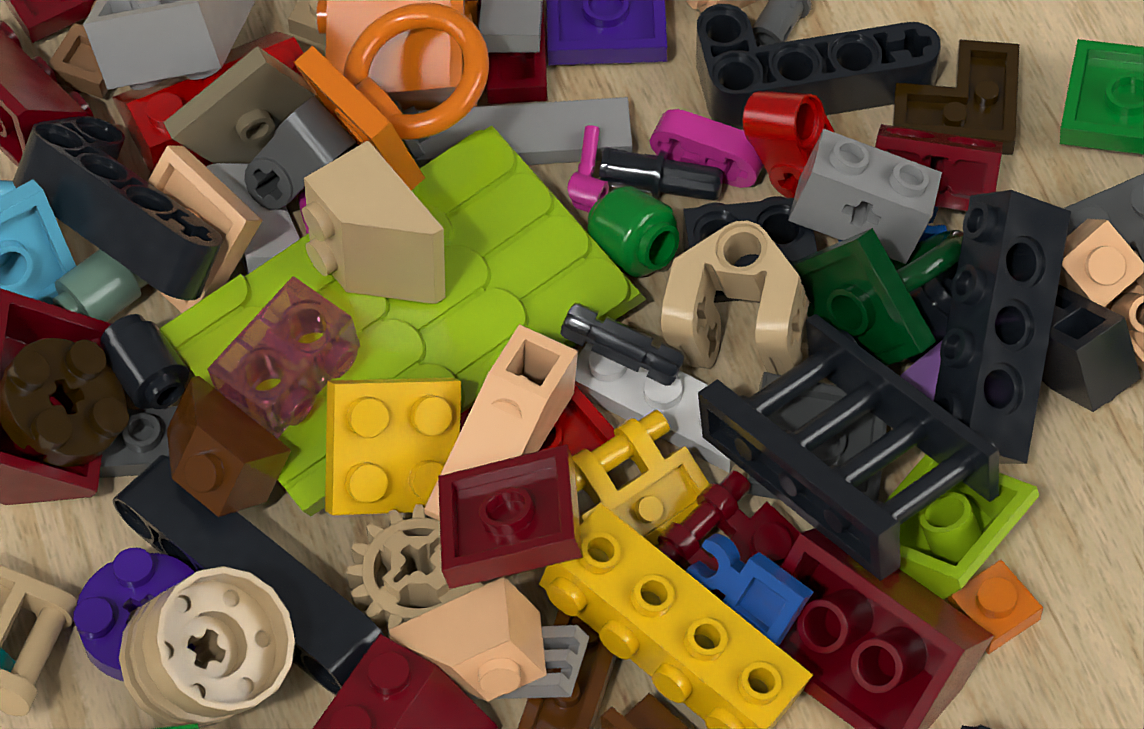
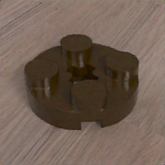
(81, 374)

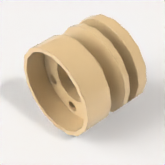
(238, 635)

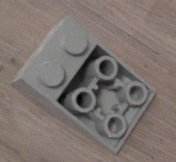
(162, 39)

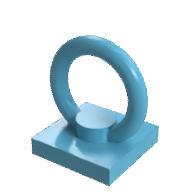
(30, 243)

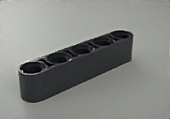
(326, 627)

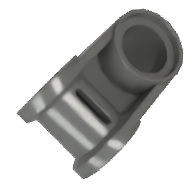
(300, 147)

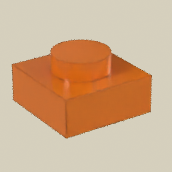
(998, 604)

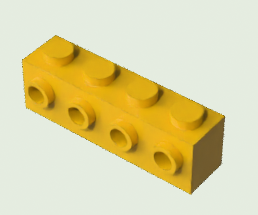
(673, 628)

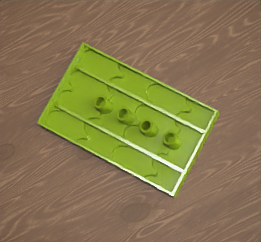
(507, 263)

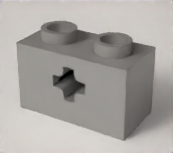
(860, 188)

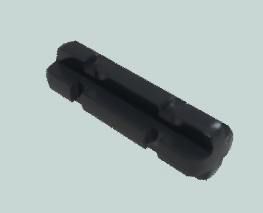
(622, 344)

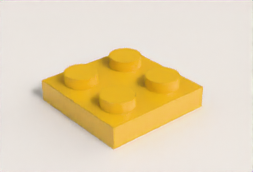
(388, 442)

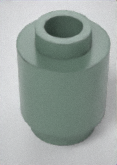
(98, 287)

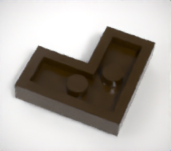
(979, 104)

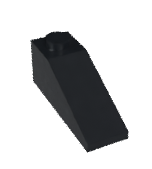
(1088, 352)

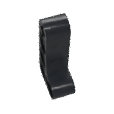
(841, 69)
(117, 208)

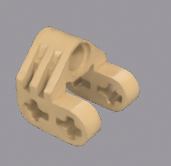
(689, 311)

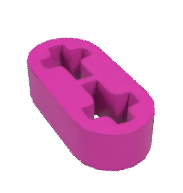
(707, 143)

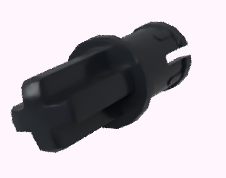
(658, 174)

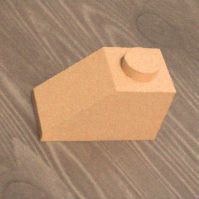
(481, 640)

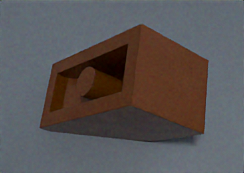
(222, 451)

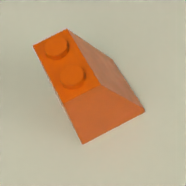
(412, 67)

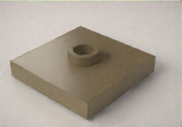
(240, 109)

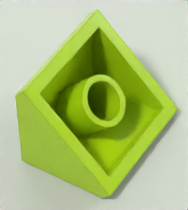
(958, 530)

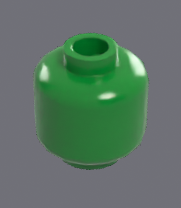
(634, 230)

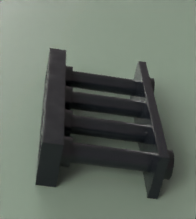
(828, 493)

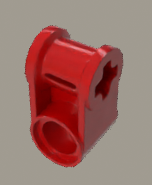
(784, 133)

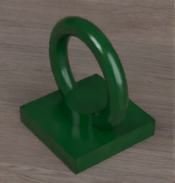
(868, 292)

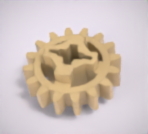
(413, 565)

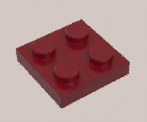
(509, 517)

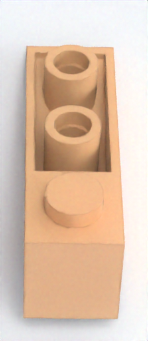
(1107, 272)
(515, 405)

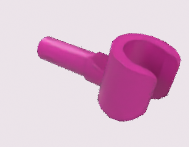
(582, 186)

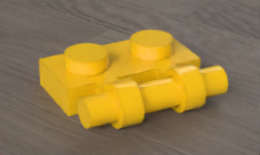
(657, 496)

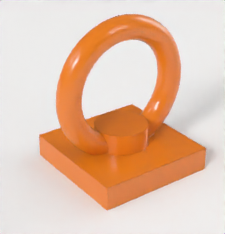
(370, 112)

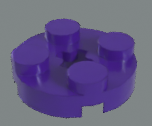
(113, 594)

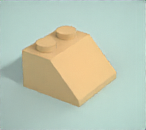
(373, 230)

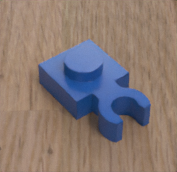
(754, 590)

